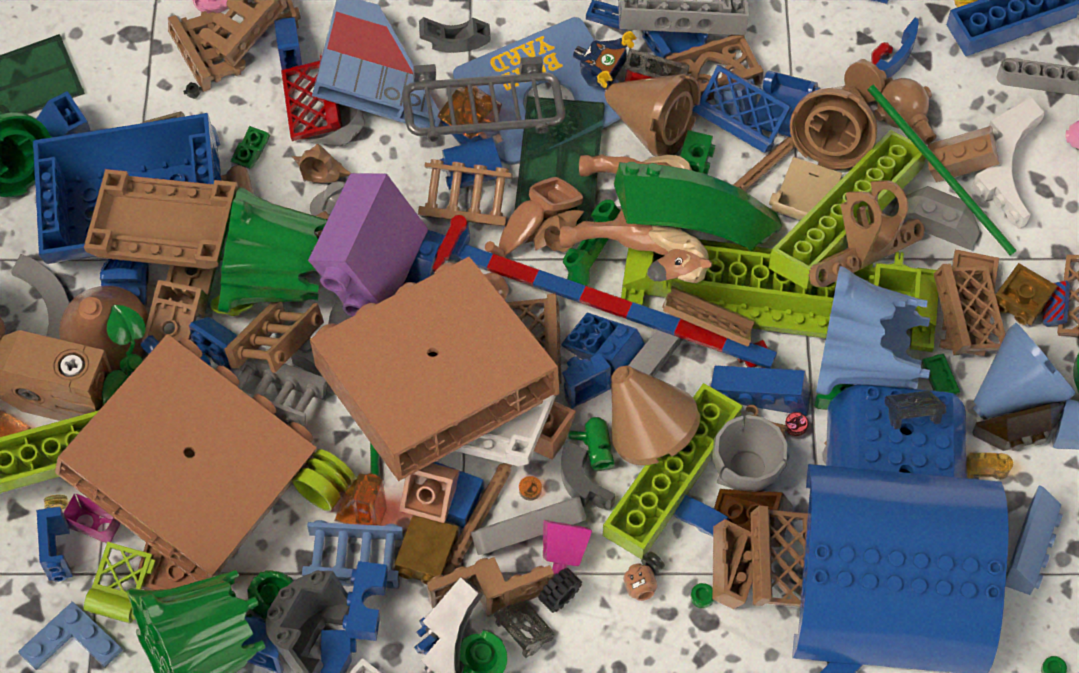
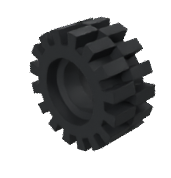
(560, 590)

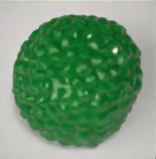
(266, 588)

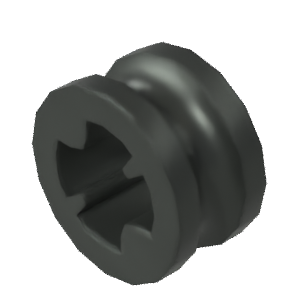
(653, 561)

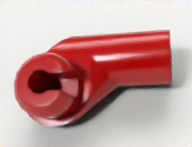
(883, 49)

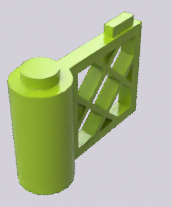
(114, 602)

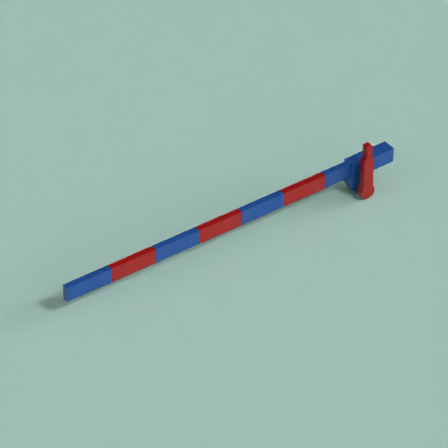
(455, 247)

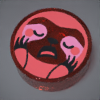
(796, 423)

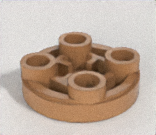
(863, 75)

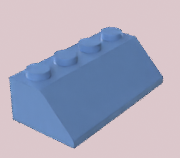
(1033, 542)

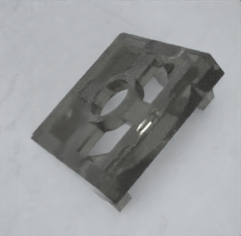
(916, 407)
(524, 611)

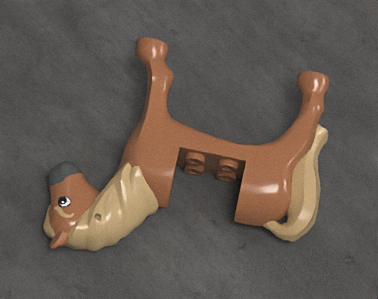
(682, 252)

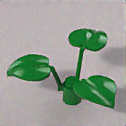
(123, 327)

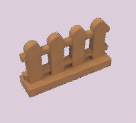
(246, 33)
(197, 60)

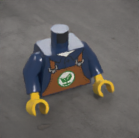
(603, 59)

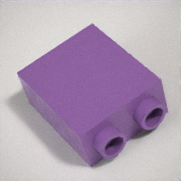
(368, 242)

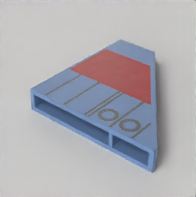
(368, 65)

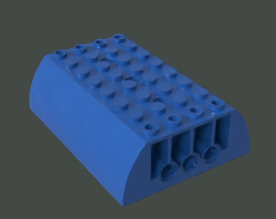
(73, 168)
(864, 439)

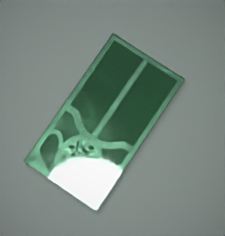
(36, 75)
(560, 150)

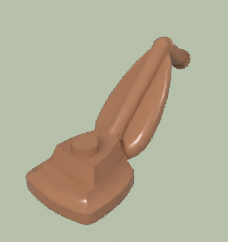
(547, 200)

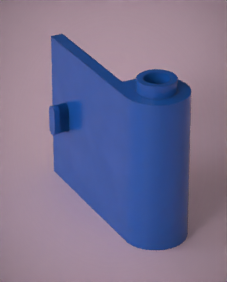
(786, 88)

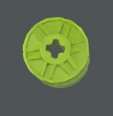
(323, 480)

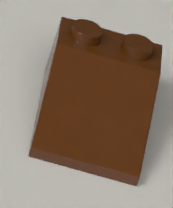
(739, 504)

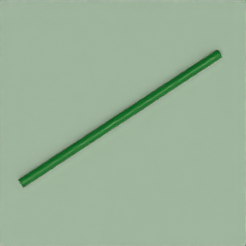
(941, 169)

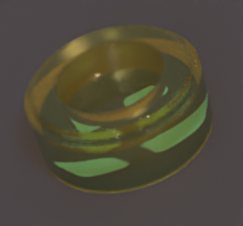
(56, 501)

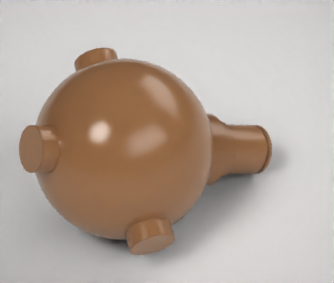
(911, 102)

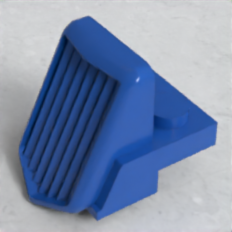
(127, 275)

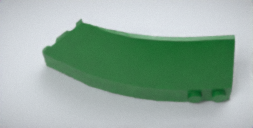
(692, 201)

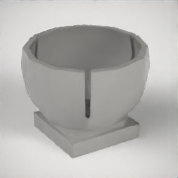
(749, 456)

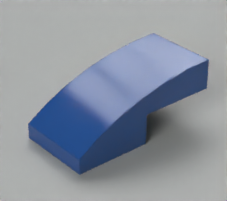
(699, 515)

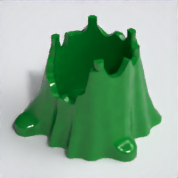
(267, 253)
(195, 626)

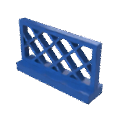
(738, 127)

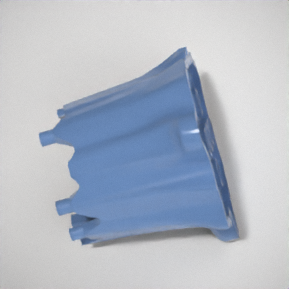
(870, 337)

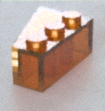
(363, 502)

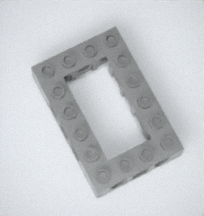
(685, 16)

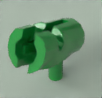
(598, 442)

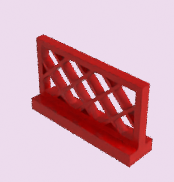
(331, 109)

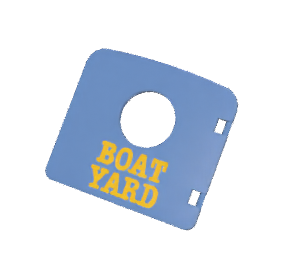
(557, 49)

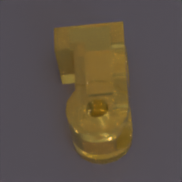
(988, 465)

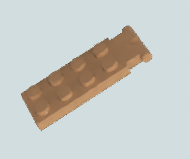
(968, 259)

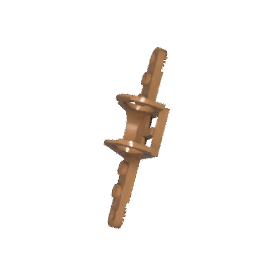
(869, 241)

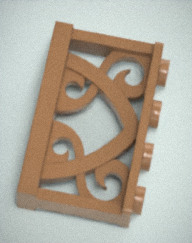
(719, 52)

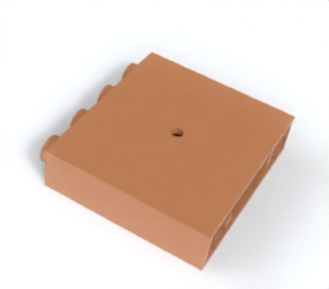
(434, 366)
(186, 458)

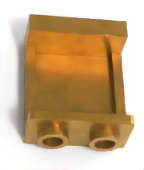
(425, 549)

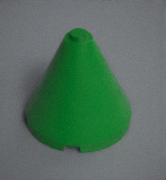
(17, 152)

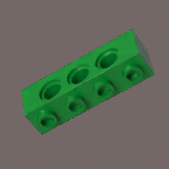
(698, 145)

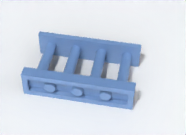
(344, 531)

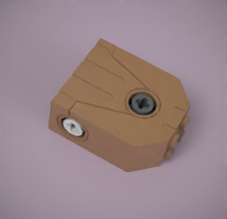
(51, 375)

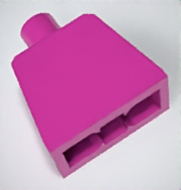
(564, 544)

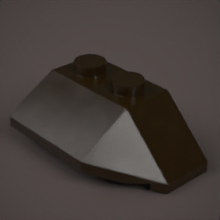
(1019, 428)

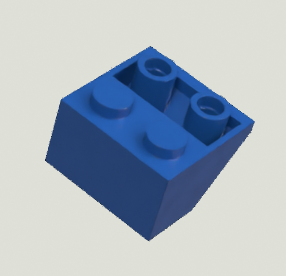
(63, 117)
(212, 339)

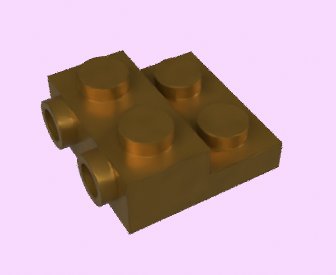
(1024, 294)

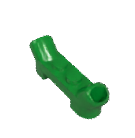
(580, 260)

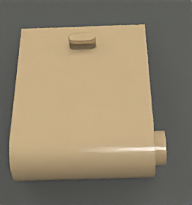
(803, 188)

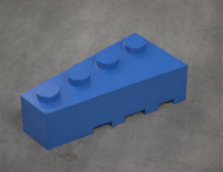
(764, 387)

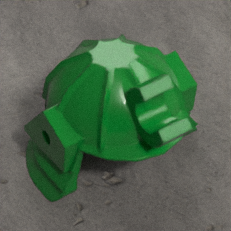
(483, 653)

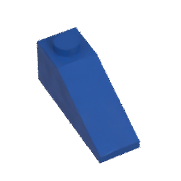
(336, 651)

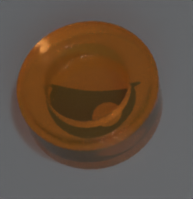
(530, 488)

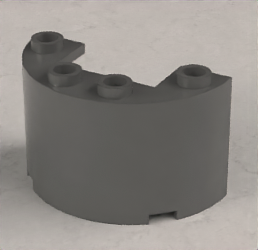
(301, 614)

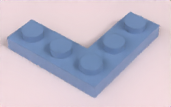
(68, 624)

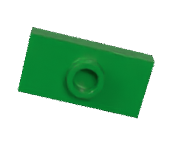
(940, 374)

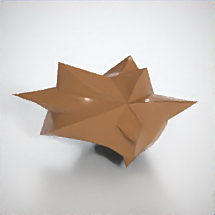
(319, 166)
(549, 231)

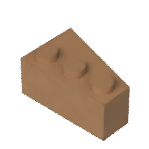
(731, 564)

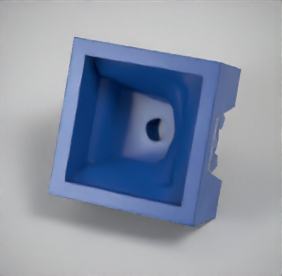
(586, 379)

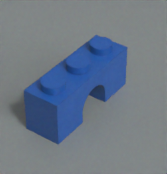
(368, 580)

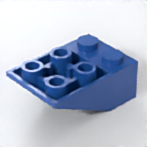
(611, 339)

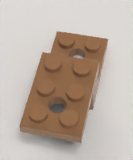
(179, 302)
(489, 581)

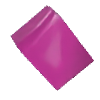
(88, 507)

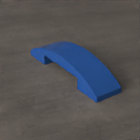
(903, 53)

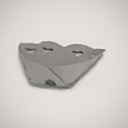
(352, 124)

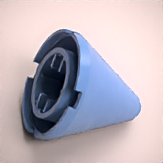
(1020, 378)

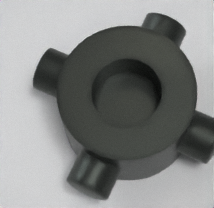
(192, 90)

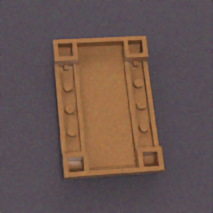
(160, 220)

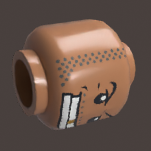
(640, 582)

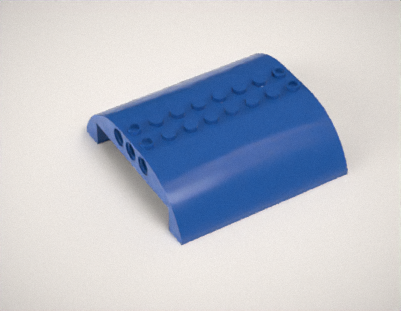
(903, 570)

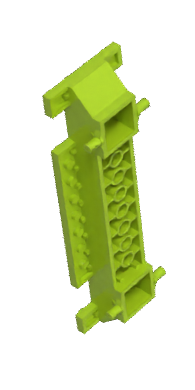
(747, 286)

